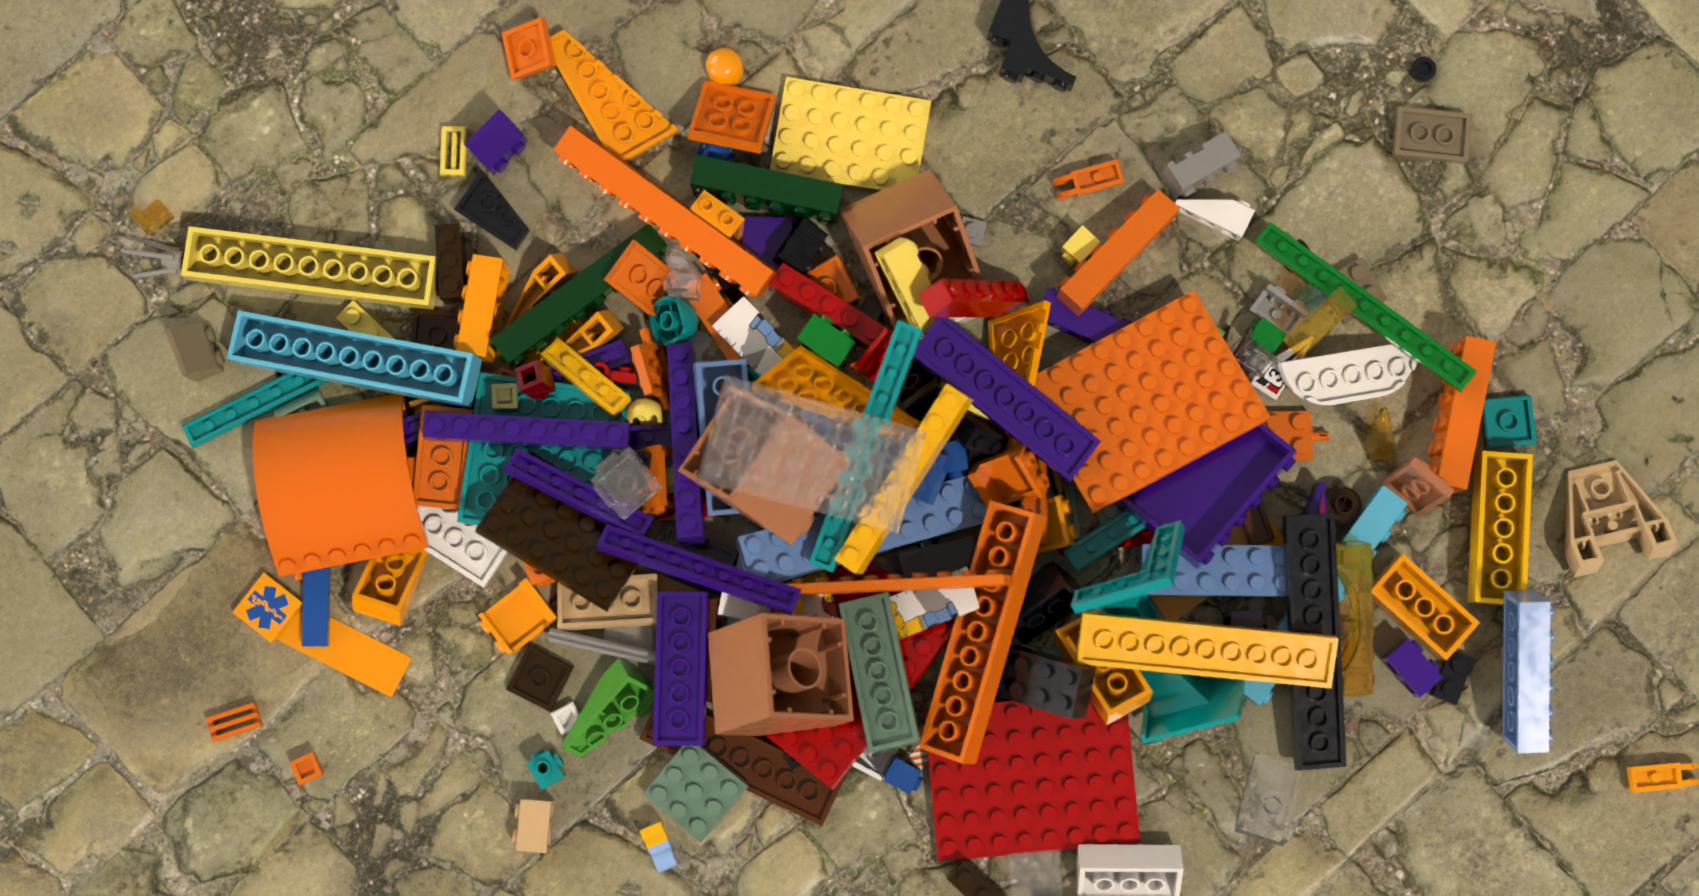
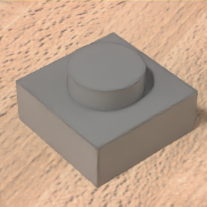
(975, 230)

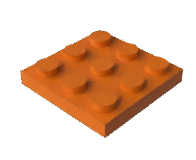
(732, 117)

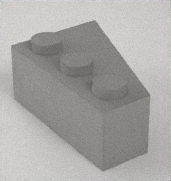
(1201, 166)

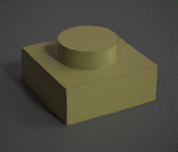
(505, 396)

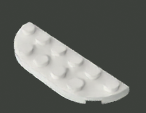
(1348, 374)

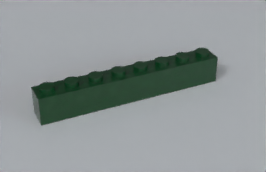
(567, 303)

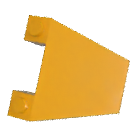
(580, 336)

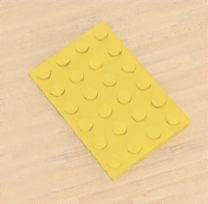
(849, 134)

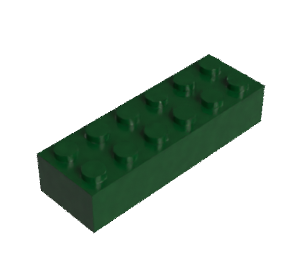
(767, 189)

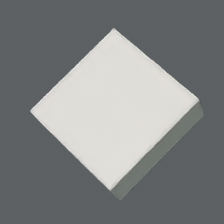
(565, 717)

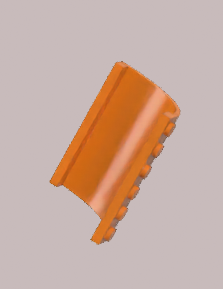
(336, 485)

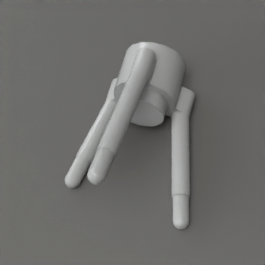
(171, 258)

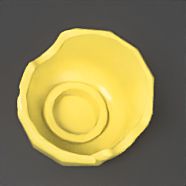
(646, 410)

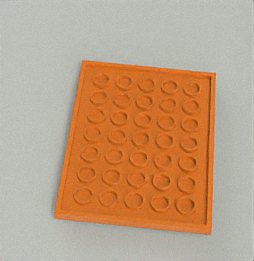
(1153, 399)

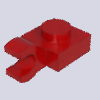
(623, 374)

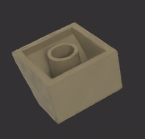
(196, 350)

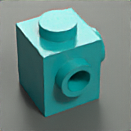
(546, 767)

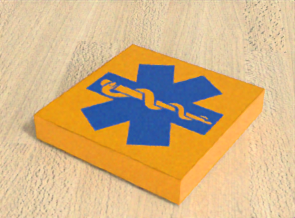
(268, 607)

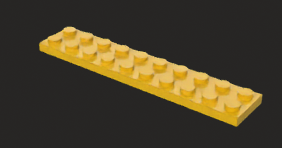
(1206, 649)

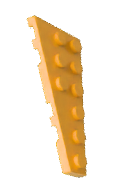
(1019, 342)

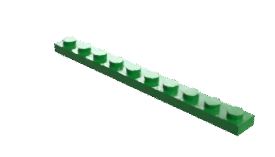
(1368, 309)

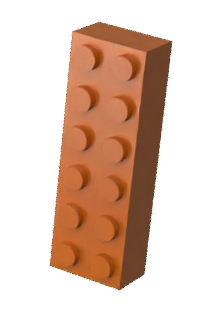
(1461, 415)

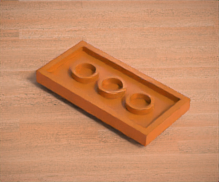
(439, 467)

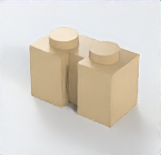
(533, 825)

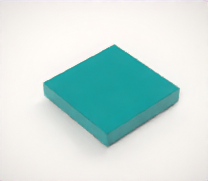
(1508, 422)

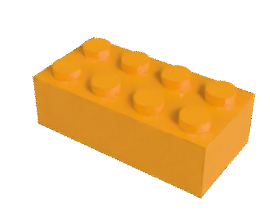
(482, 306)
(1422, 607)
(1113, 689)

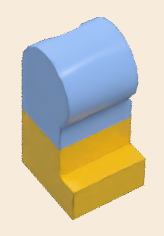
(659, 846)

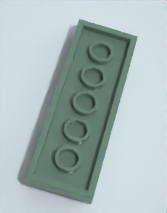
(879, 673)

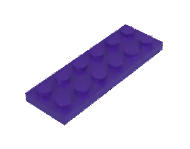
(681, 668)

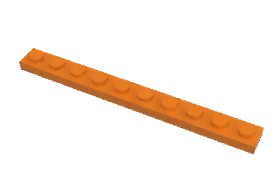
(895, 582)

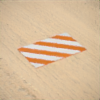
(919, 757)

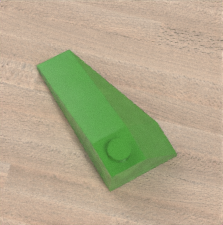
(615, 700)

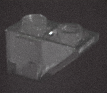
(683, 276)

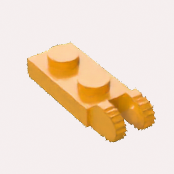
(1660, 776)

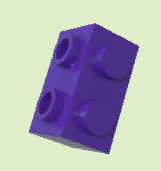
(1412, 667)

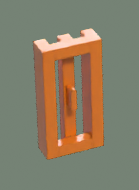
(213, 728)

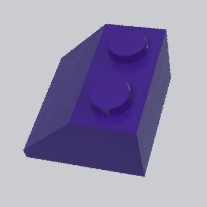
(496, 143)

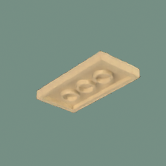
(633, 607)

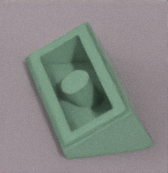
(308, 401)

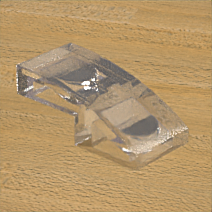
(1254, 358)

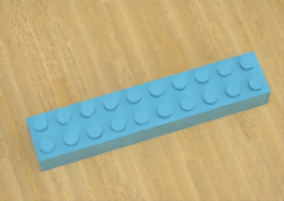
(354, 359)

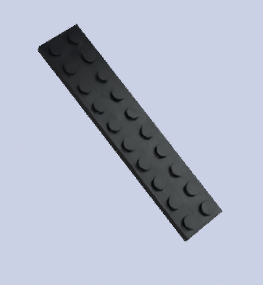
(1314, 609)

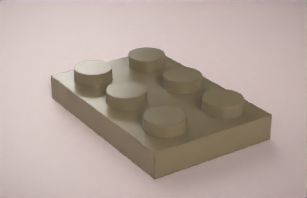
(1432, 135)

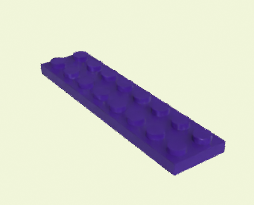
(1006, 398)

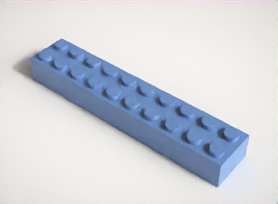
(953, 512)

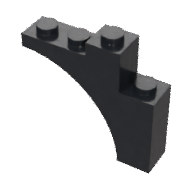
(1024, 56)

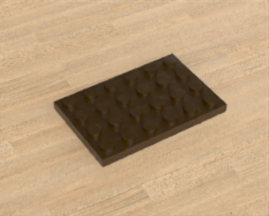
(557, 541)

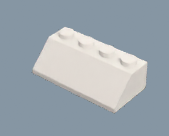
(1129, 870)

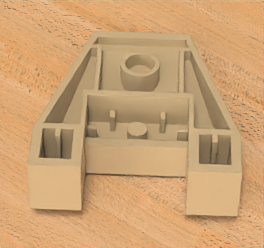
(1608, 509)

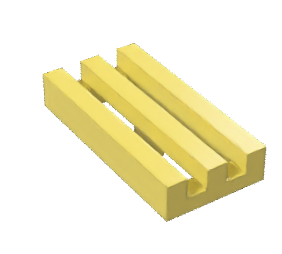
(463, 151)

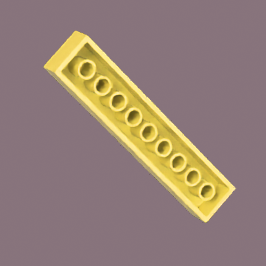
(310, 268)

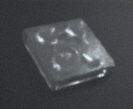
(1035, 873)

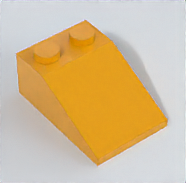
(389, 586)

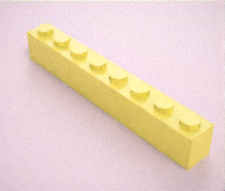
(908, 279)

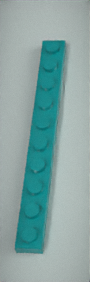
(880, 405)

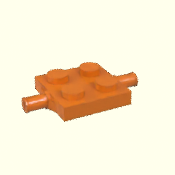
(652, 368)
(1297, 431)

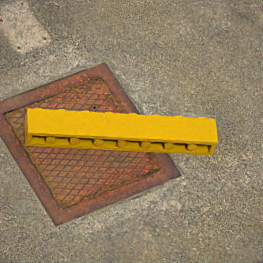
(939, 426)

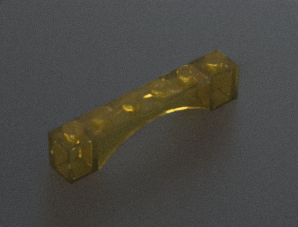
(1355, 572)

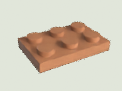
(1418, 486)

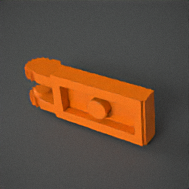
(1091, 179)

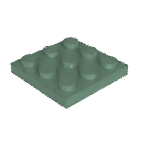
(696, 790)

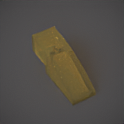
(1320, 322)

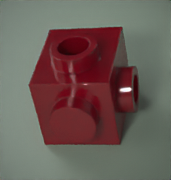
(535, 380)

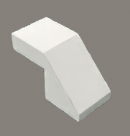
(739, 608)

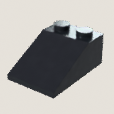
(1045, 601)

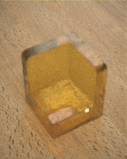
(152, 218)

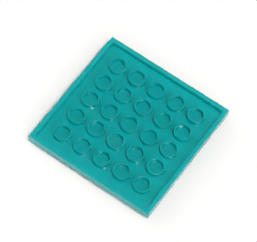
(486, 463)

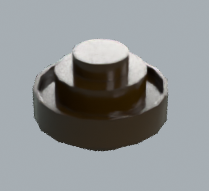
(1344, 503)

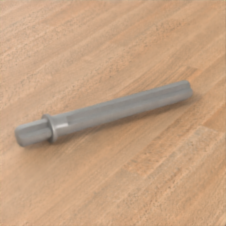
(602, 646)

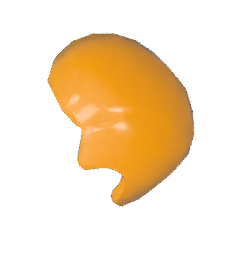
(724, 66)

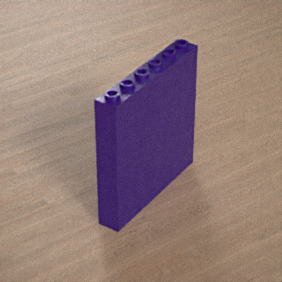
(1214, 491)

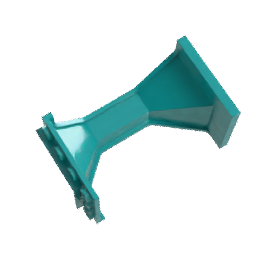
(1178, 700)

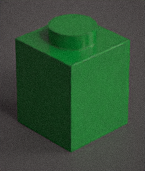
(1266, 334)

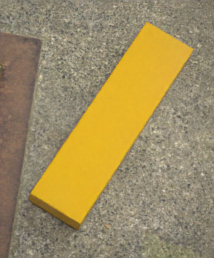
(585, 377)

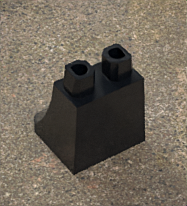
(919, 391)

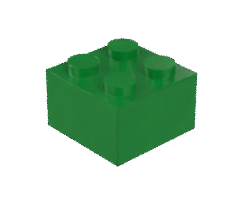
(827, 342)

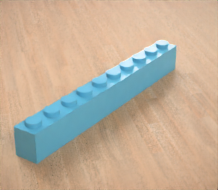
(1370, 526)

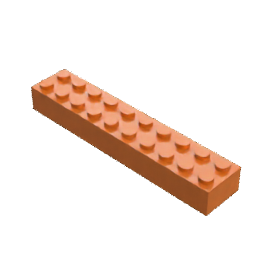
(664, 210)
(983, 636)

